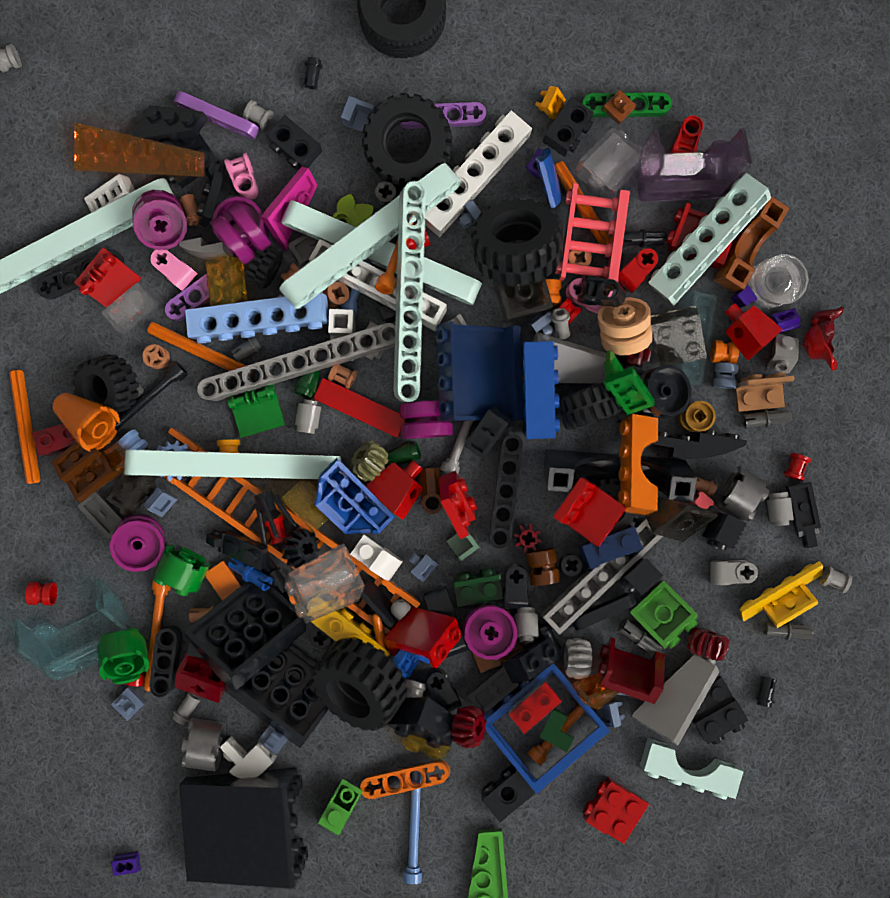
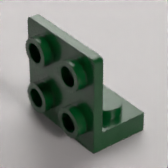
(477, 588)

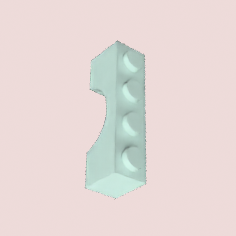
(718, 777)

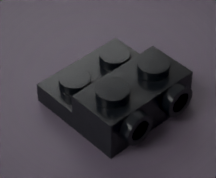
(194, 143)
(719, 714)

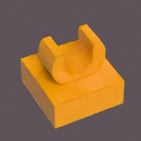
(552, 102)

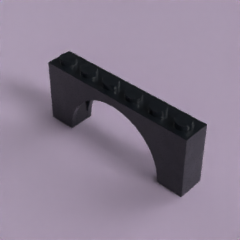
(565, 469)

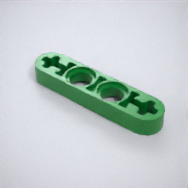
(654, 111)

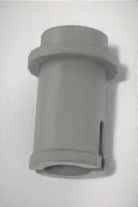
(560, 318)
(185, 709)

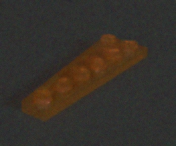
(121, 153)

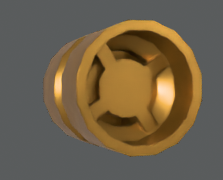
(697, 417)

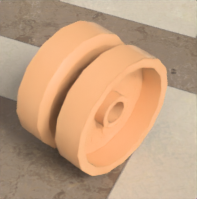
(625, 327)

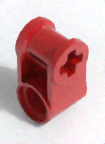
(685, 141)
(635, 272)

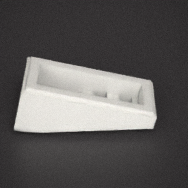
(119, 183)

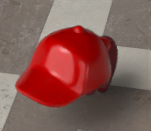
(820, 336)

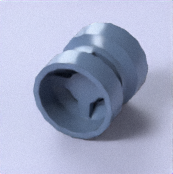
(727, 379)

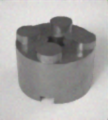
(742, 494)
(203, 745)

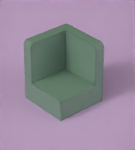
(464, 546)

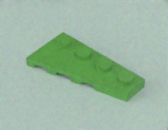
(489, 869)

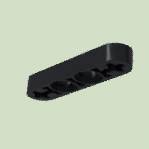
(76, 268)

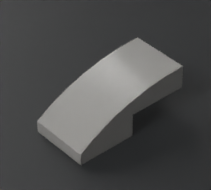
(202, 250)

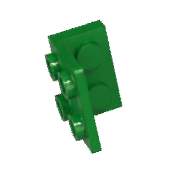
(626, 386)

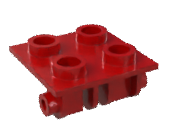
(106, 278)

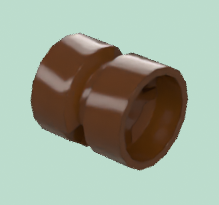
(542, 567)

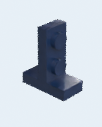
(613, 547)

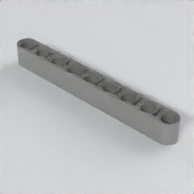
(288, 361)

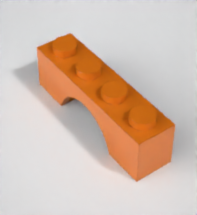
(636, 490)

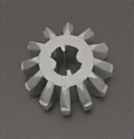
(577, 658)

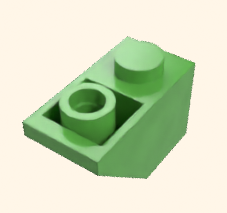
(339, 807)

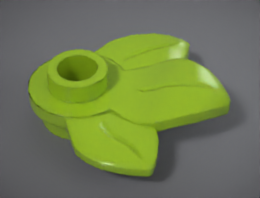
(353, 213)

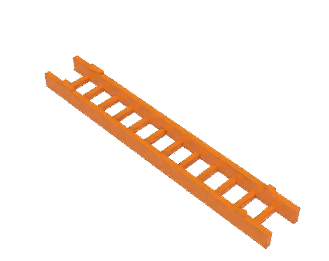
(245, 528)

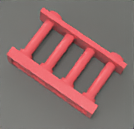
(615, 227)

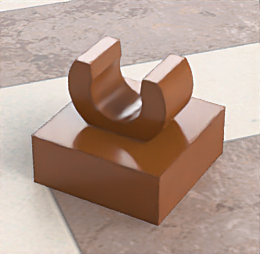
(619, 107)

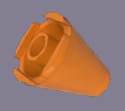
(86, 420)

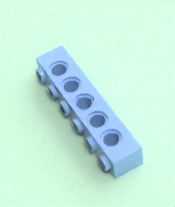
(200, 319)

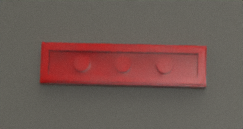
(359, 407)

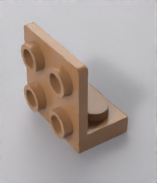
(759, 393)

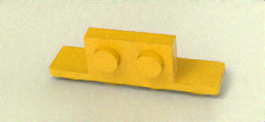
(787, 599)
(342, 625)

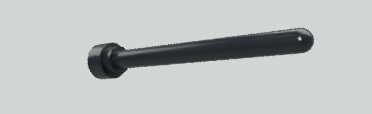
(175, 373)

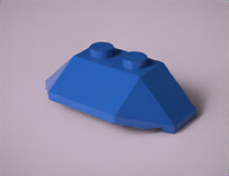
(349, 502)

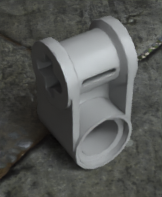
(728, 572)

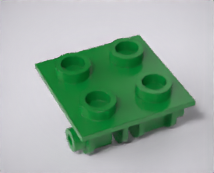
(256, 411)

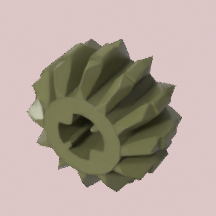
(368, 461)

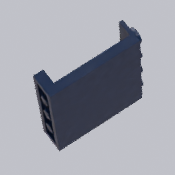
(479, 371)

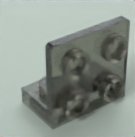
(678, 336)

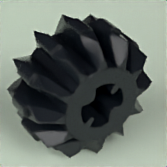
(300, 547)

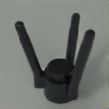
(265, 504)

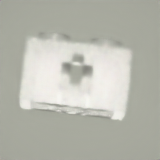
(130, 308)

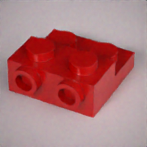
(457, 502)
(614, 810)

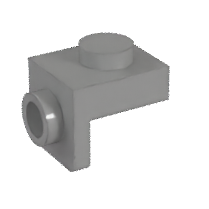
(784, 353)

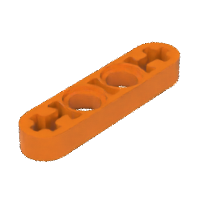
(406, 783)

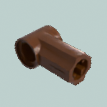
(430, 482)

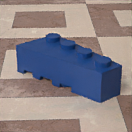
(539, 389)

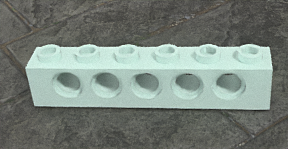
(723, 234)

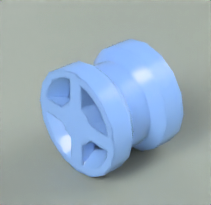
(132, 441)

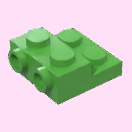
(665, 615)

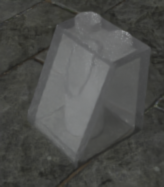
(609, 164)
(324, 584)

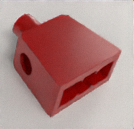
(750, 330)
(397, 487)

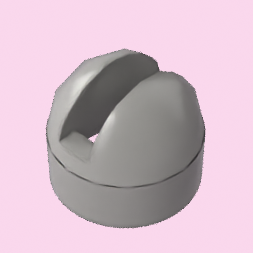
(399, 608)

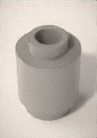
(307, 416)
(780, 508)
(527, 624)

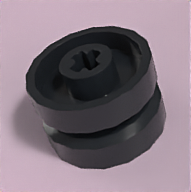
(669, 389)

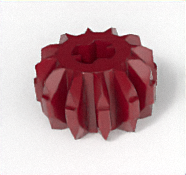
(708, 644)
(468, 726)

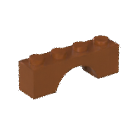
(739, 263)

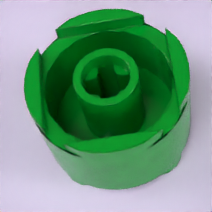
(181, 570)
(122, 656)

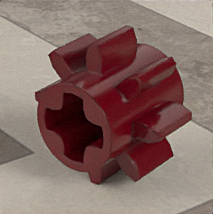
(638, 358)
(524, 532)

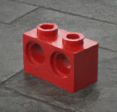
(535, 707)

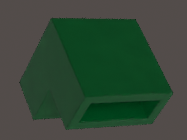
(553, 731)

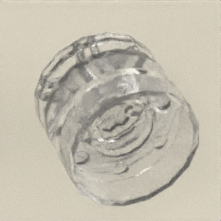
(787, 275)

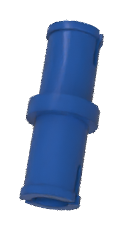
(251, 574)

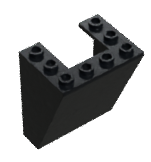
(243, 829)

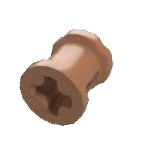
(337, 374)

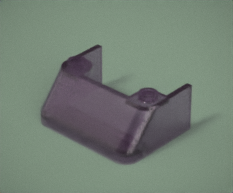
(691, 174)

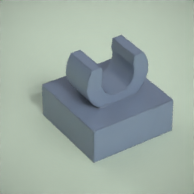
(472, 213)
(540, 323)
(159, 501)
(423, 567)
(128, 703)
(610, 714)
(272, 740)

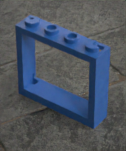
(569, 758)

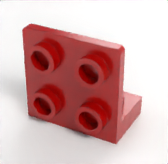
(590, 511)

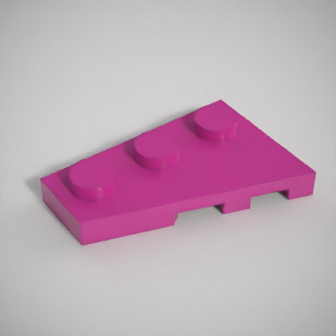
(298, 189)

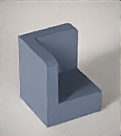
(356, 113)

